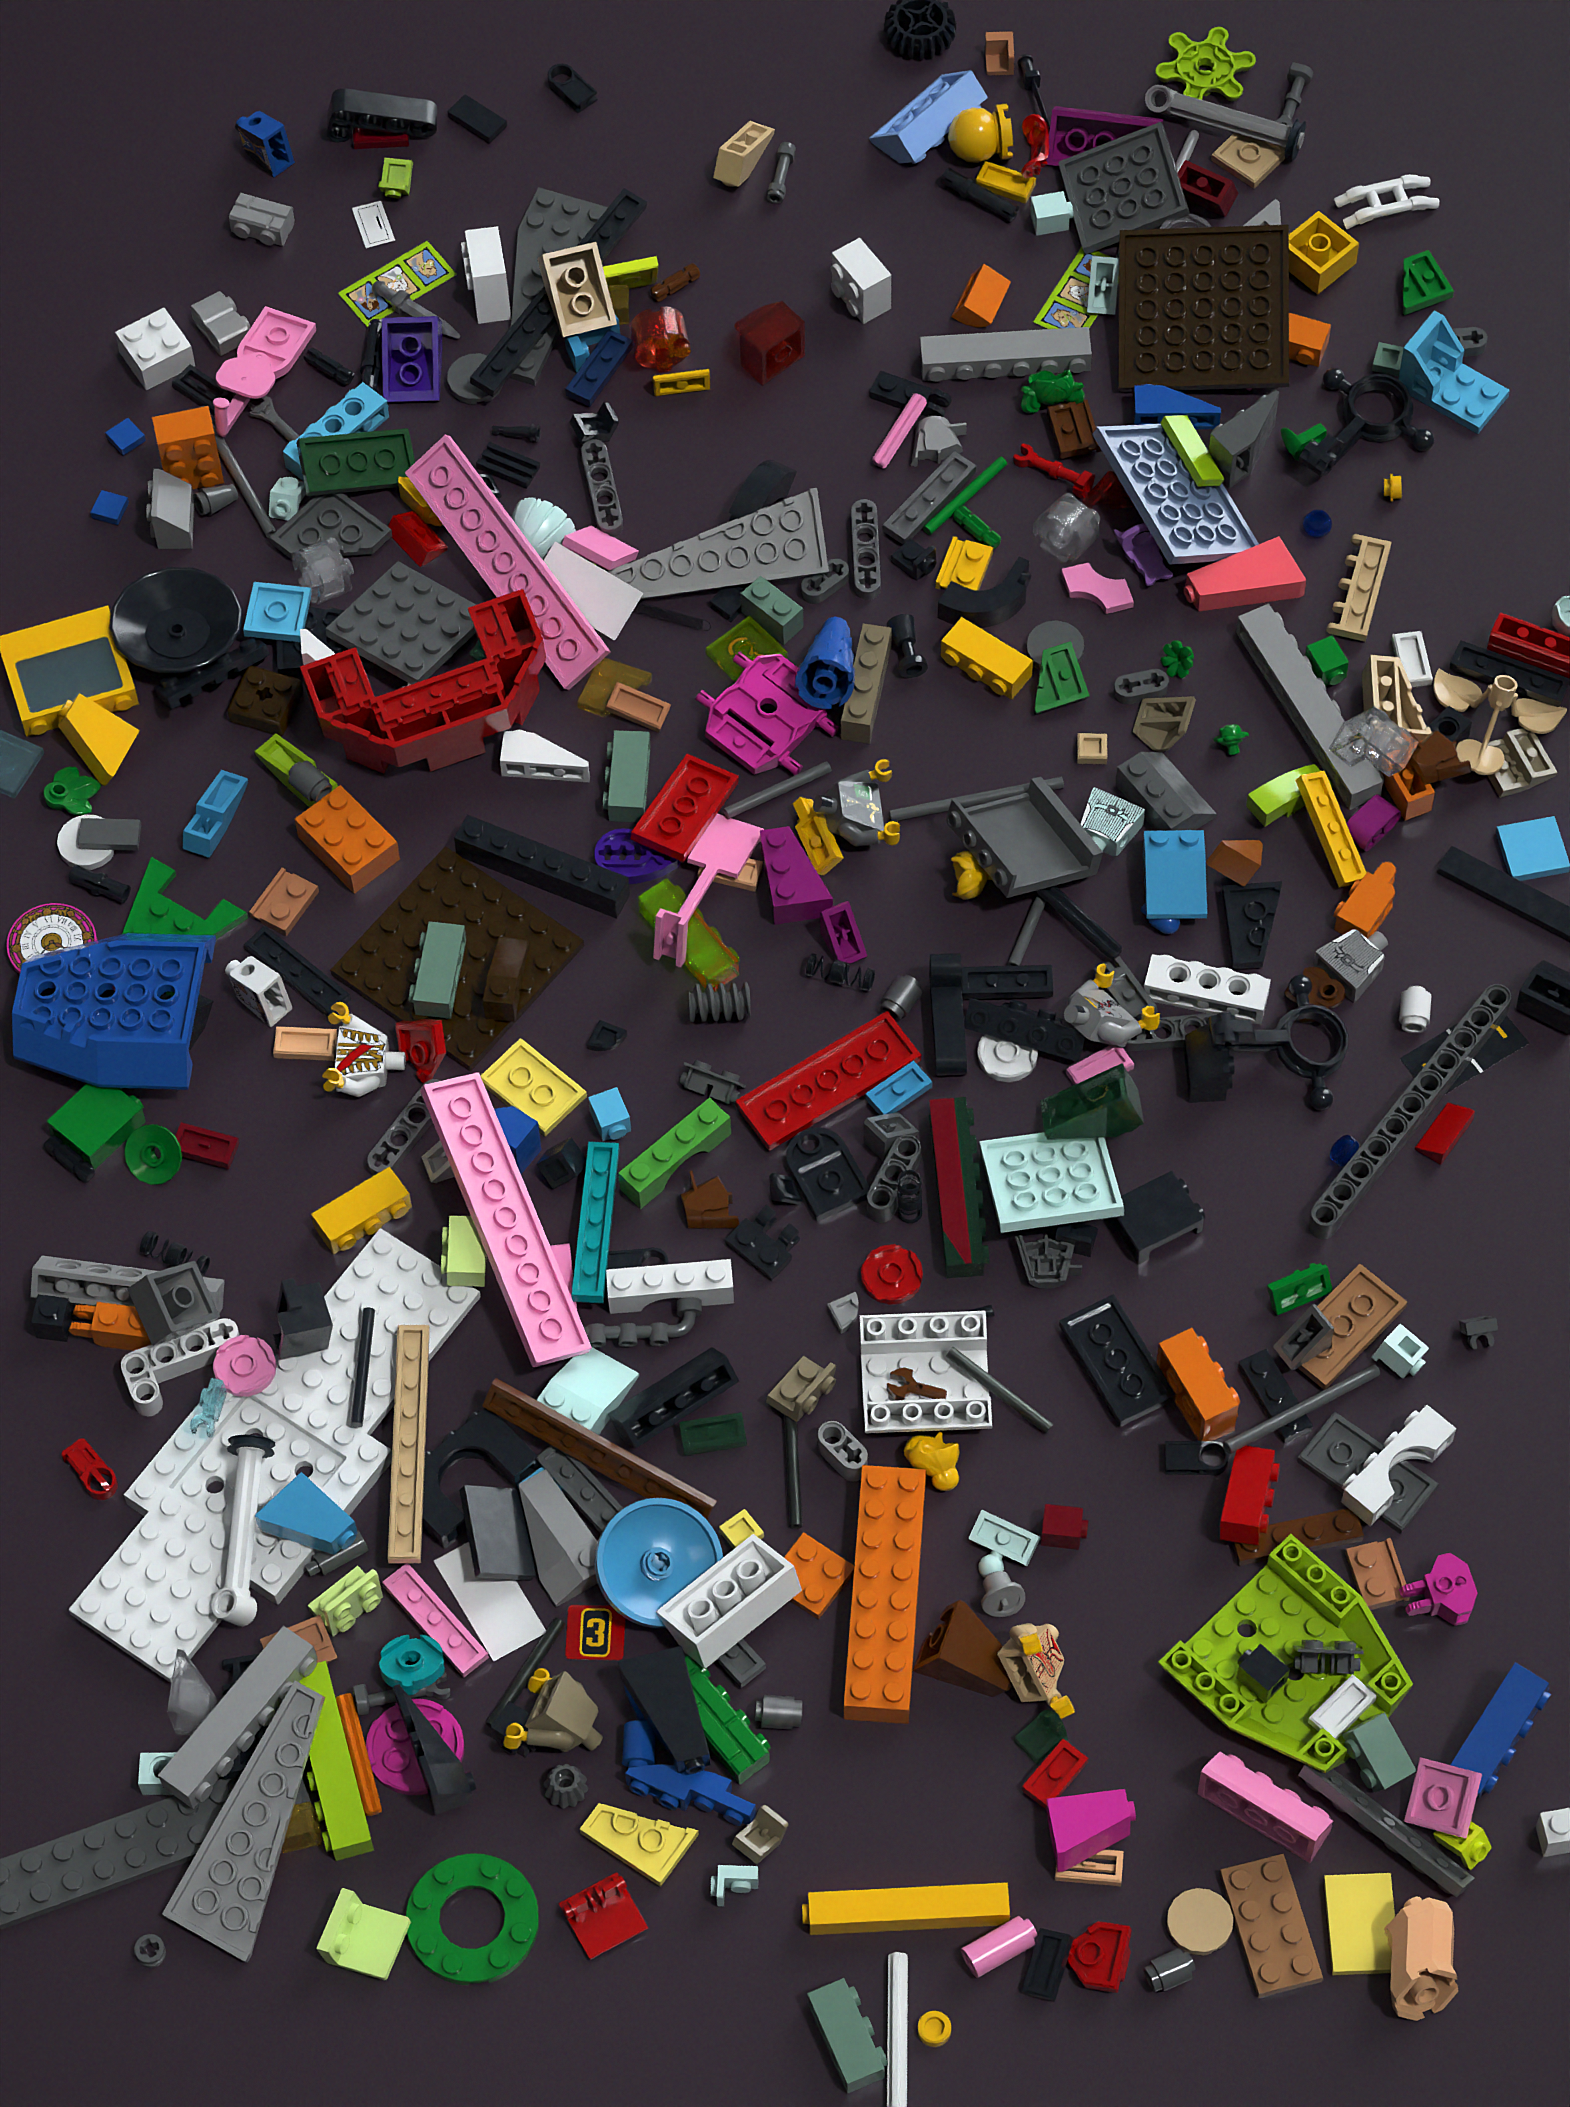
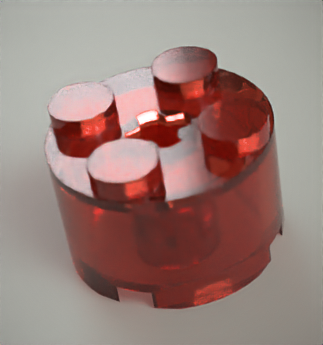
(659, 338)

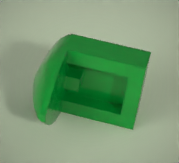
(1296, 444)

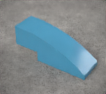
(214, 813)

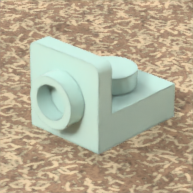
(738, 1878)

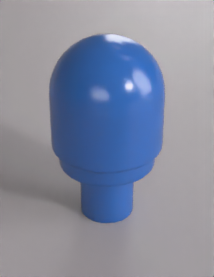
(1165, 926)

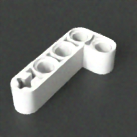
(183, 1362)

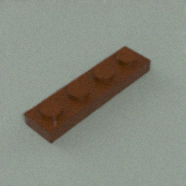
(1313, 1531)

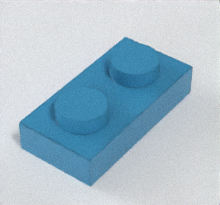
(899, 1089)

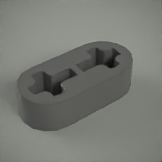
(1464, 336)
(826, 583)
(1141, 686)

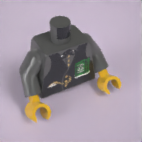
(855, 808)

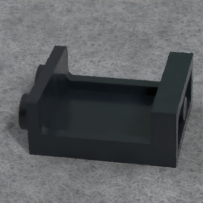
(1157, 1215)

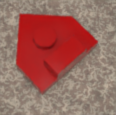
(422, 1045)
(1101, 1956)

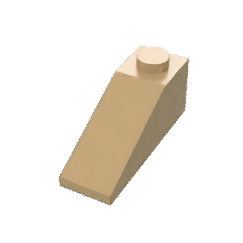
(741, 153)

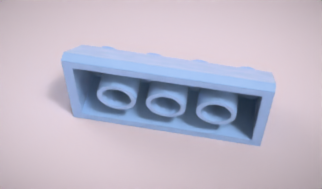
(928, 117)

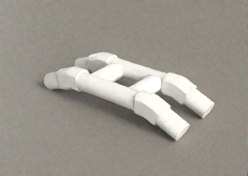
(1376, 209)

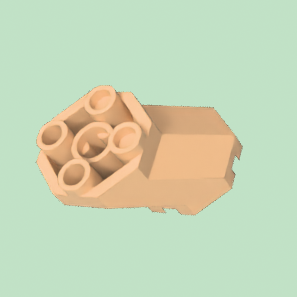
(1422, 1958)

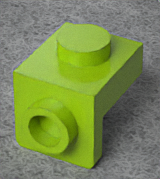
(396, 177)

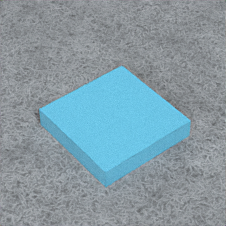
(277, 611)
(1533, 849)

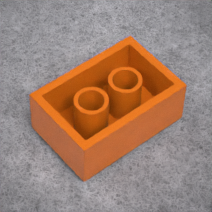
(189, 447)
(347, 839)
(1198, 1385)

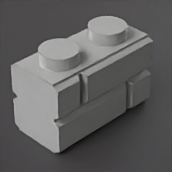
(261, 219)

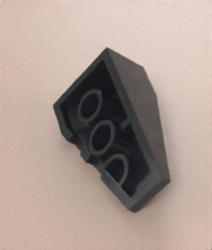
(440, 1768)

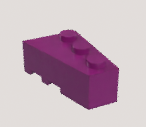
(791, 879)

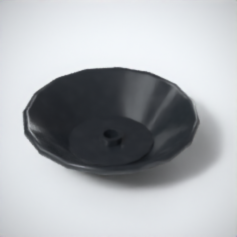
(174, 601)

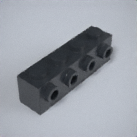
(673, 1397)

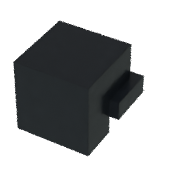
(302, 1319)

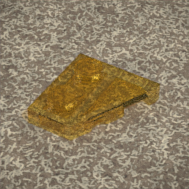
(603, 681)

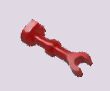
(1082, 482)

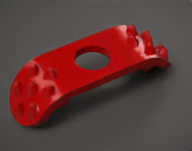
(1037, 135)

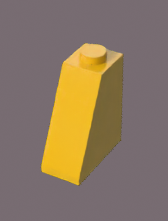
(96, 736)

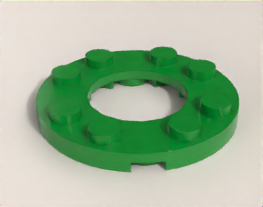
(484, 1963)

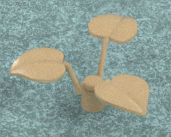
(1462, 693)

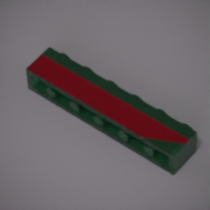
(957, 1187)

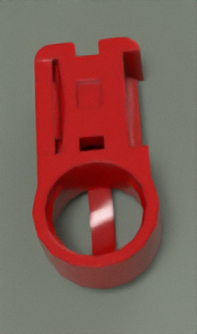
(90, 1465)

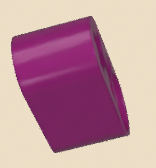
(1372, 822)

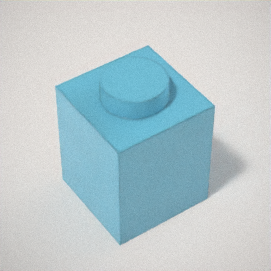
(610, 1114)

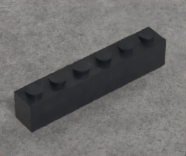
(542, 866)

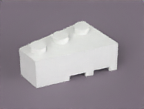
(486, 274)

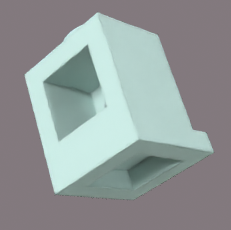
(1402, 1352)

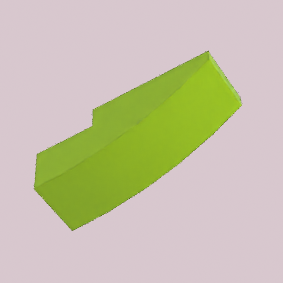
(279, 758)
(1279, 796)

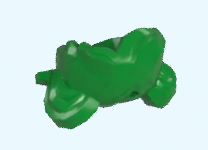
(1050, 390)

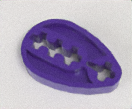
(646, 869)

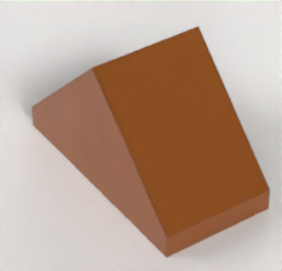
(1237, 859)

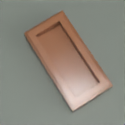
(638, 707)

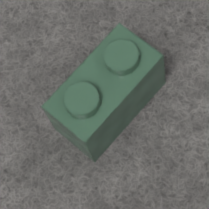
(772, 610)
(1378, 1753)

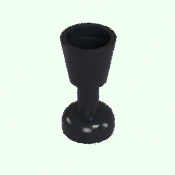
(905, 637)

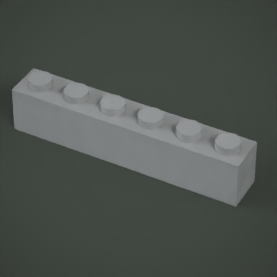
(1005, 353)
(238, 1718)

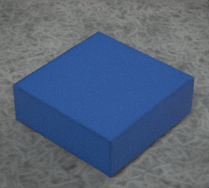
(125, 436)
(109, 507)

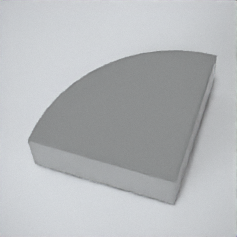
(844, 1311)

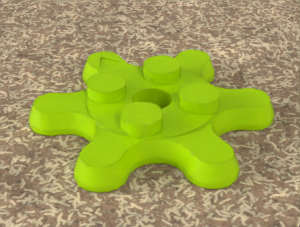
(1210, 53)

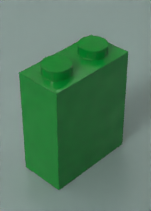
(97, 1122)

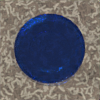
(1344, 1150)

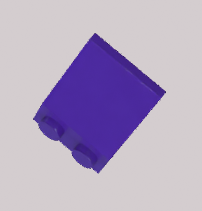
(411, 359)

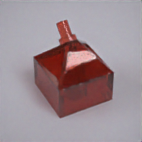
(770, 340)

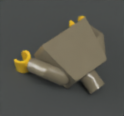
(559, 1717)

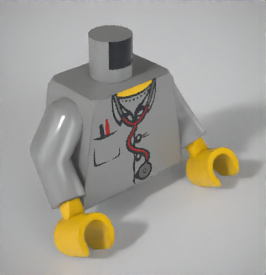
(1101, 1017)

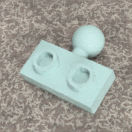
(1003, 1540)

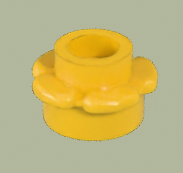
(1393, 487)

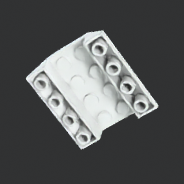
(922, 1344)

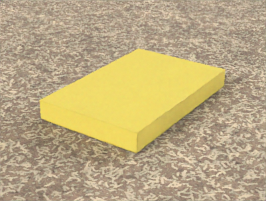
(533, 1086)
(1356, 1918)

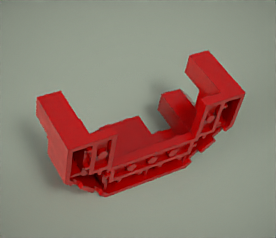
(440, 715)

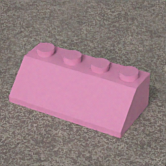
(1264, 1806)

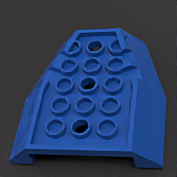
(120, 1038)

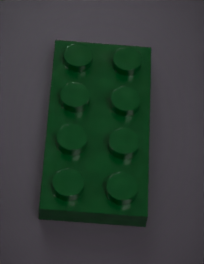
(355, 461)

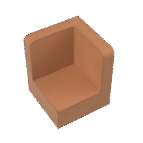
(999, 53)

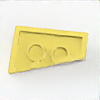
(639, 1842)

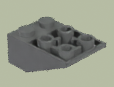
(1242, 439)

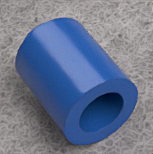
(638, 1744)

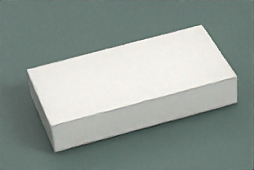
(1413, 656)
(1343, 1707)

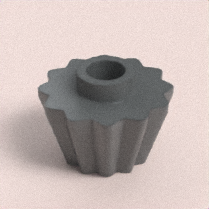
(567, 1795)

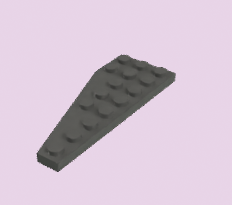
(548, 226)

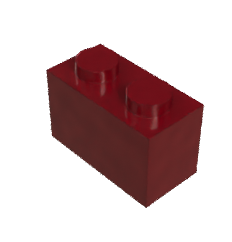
(1207, 188)

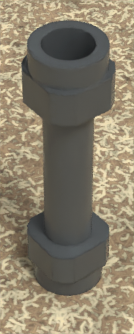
(777, 189)

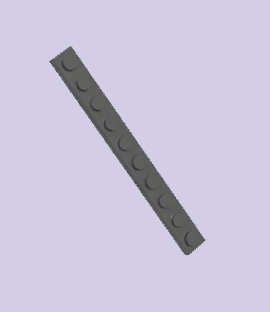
(599, 1508)

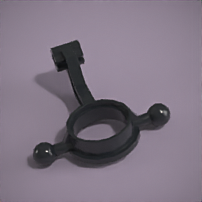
(1323, 455)
(1241, 1036)

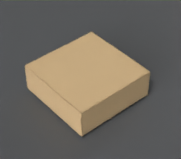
(1091, 748)

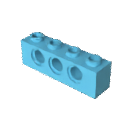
(358, 412)

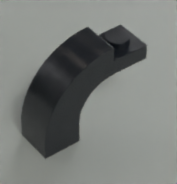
(762, 488)
(989, 606)

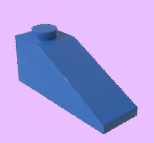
(1156, 401)

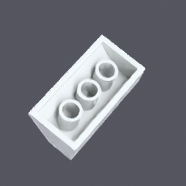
(730, 1600)

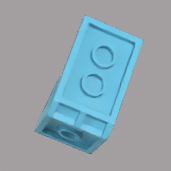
(1440, 380)

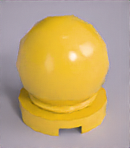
(980, 134)

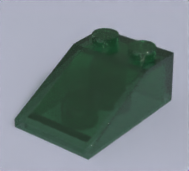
(1094, 1108)

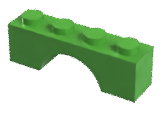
(651, 1170)

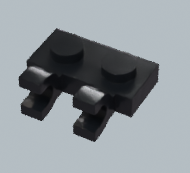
(758, 1248)

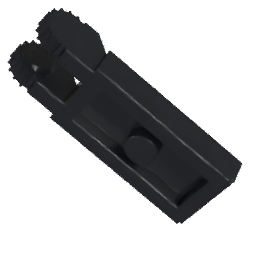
(898, 391)

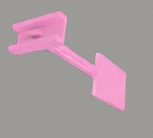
(720, 849)

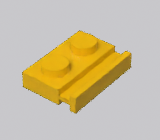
(964, 564)

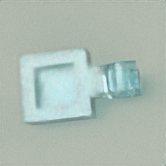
(212, 1403)

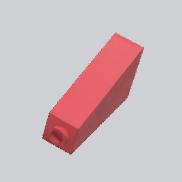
(1247, 578)

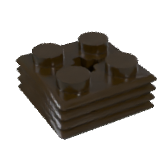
(280, 697)

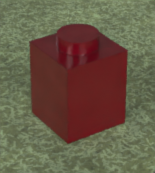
(1063, 1526)

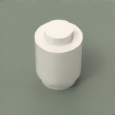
(1415, 1009)

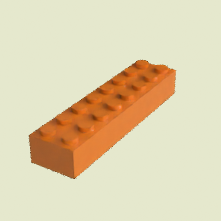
(885, 1594)

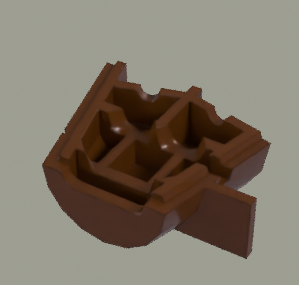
(1437, 759)
(708, 1205)

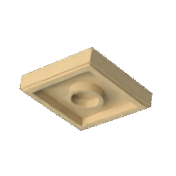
(1248, 158)

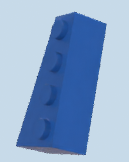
(1502, 1725)

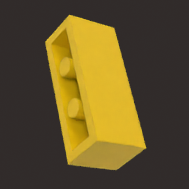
(986, 658)
(361, 1211)

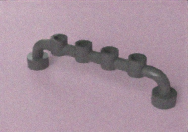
(658, 1332)

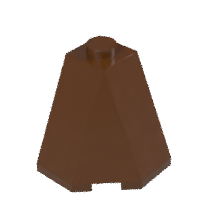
(963, 1653)

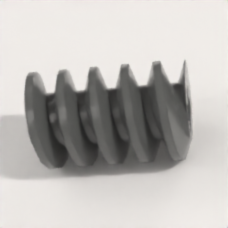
(719, 1001)

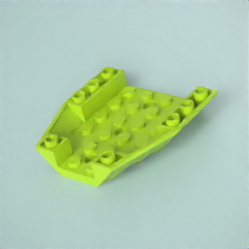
(1287, 1603)

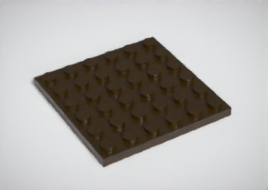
(1204, 307)
(460, 894)

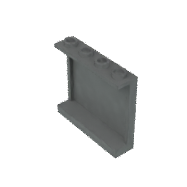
(1026, 840)

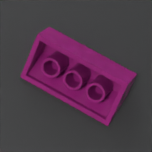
(1081, 130)

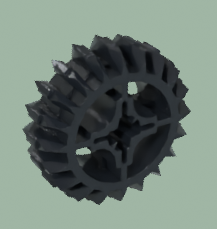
(921, 33)

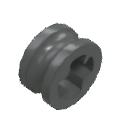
(144, 1959)

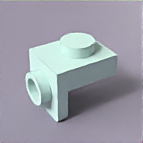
(286, 498)

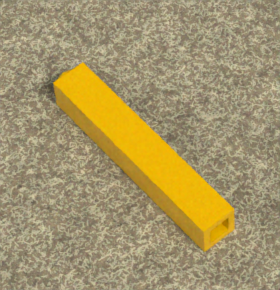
(907, 1908)

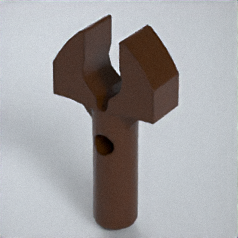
(912, 1387)

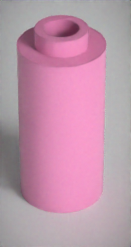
(999, 1946)

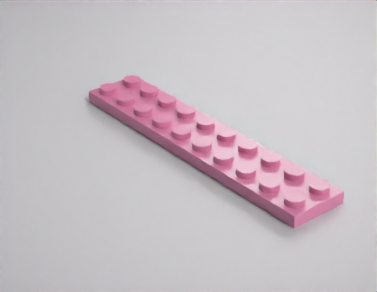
(506, 557)
(505, 1219)

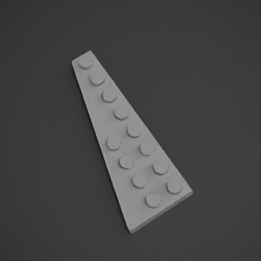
(769, 543)
(236, 1863)

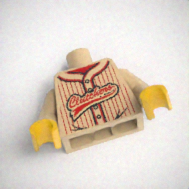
(1035, 1664)

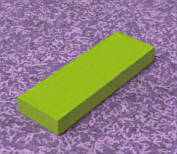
(1192, 450)

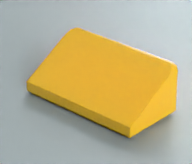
(681, 382)

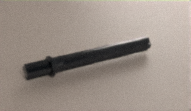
(1081, 921)

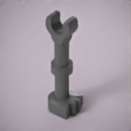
(1300, 76)
(364, 1701)

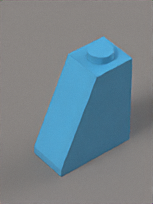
(307, 1517)

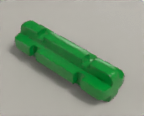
(977, 527)

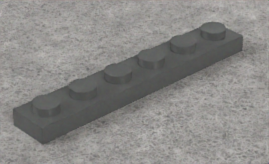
(1387, 1827)

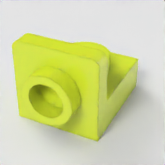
(1470, 1849)

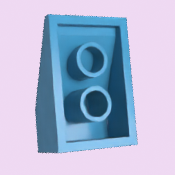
(1175, 874)

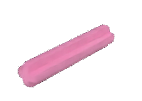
(899, 431)

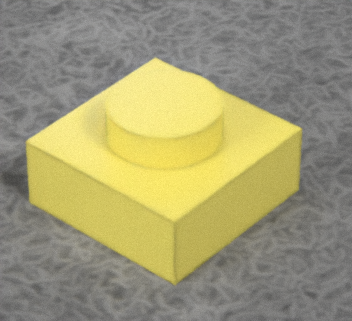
(740, 1528)

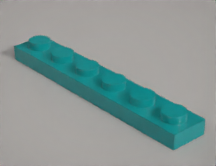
(595, 1222)

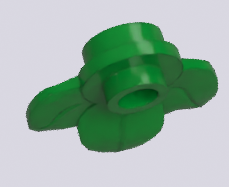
(72, 791)

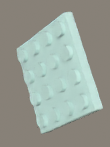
(1049, 1181)

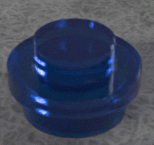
(1317, 523)

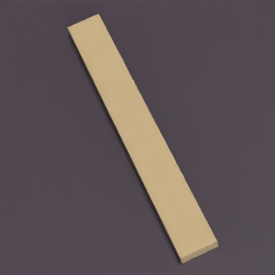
(409, 1444)

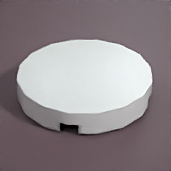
(70, 851)
(1005, 1059)

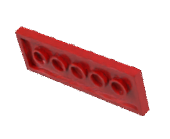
(827, 1080)

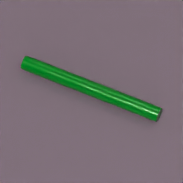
(965, 495)

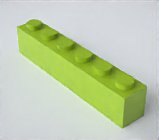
(335, 1777)

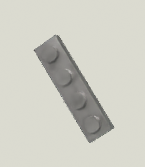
(929, 498)

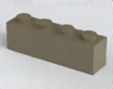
(870, 671)

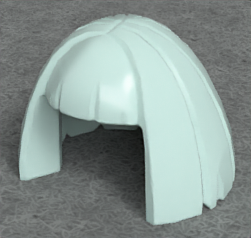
(542, 524)

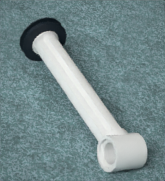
(234, 1600)

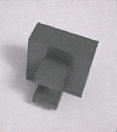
(1479, 1326)

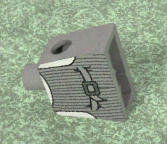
(1353, 961)

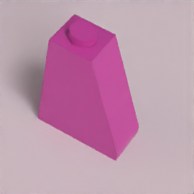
(1087, 1824)

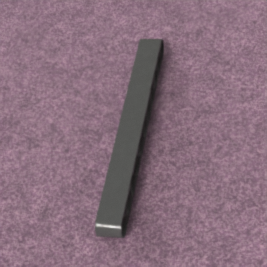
(1405, 1122)

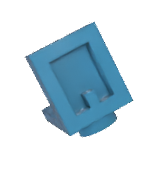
(578, 344)

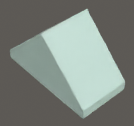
(1103, 285)

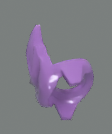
(1144, 553)

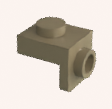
(761, 1835)

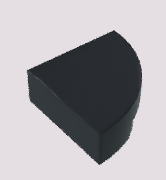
(606, 1037)

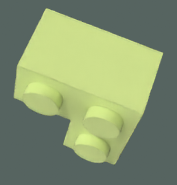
(463, 1253)

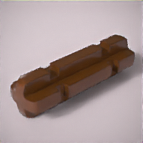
(675, 282)

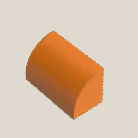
(981, 297)

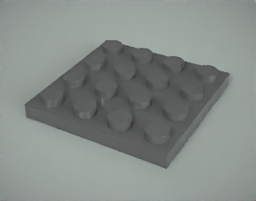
(1123, 187)
(405, 624)

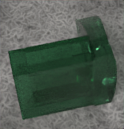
(1042, 1735)

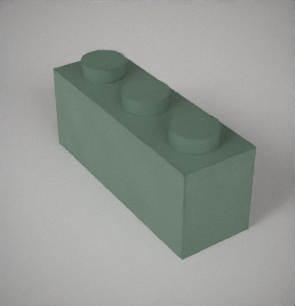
(627, 776)
(438, 969)
(847, 2035)

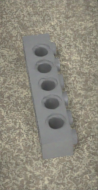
(97, 1282)

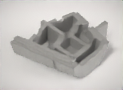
(936, 439)

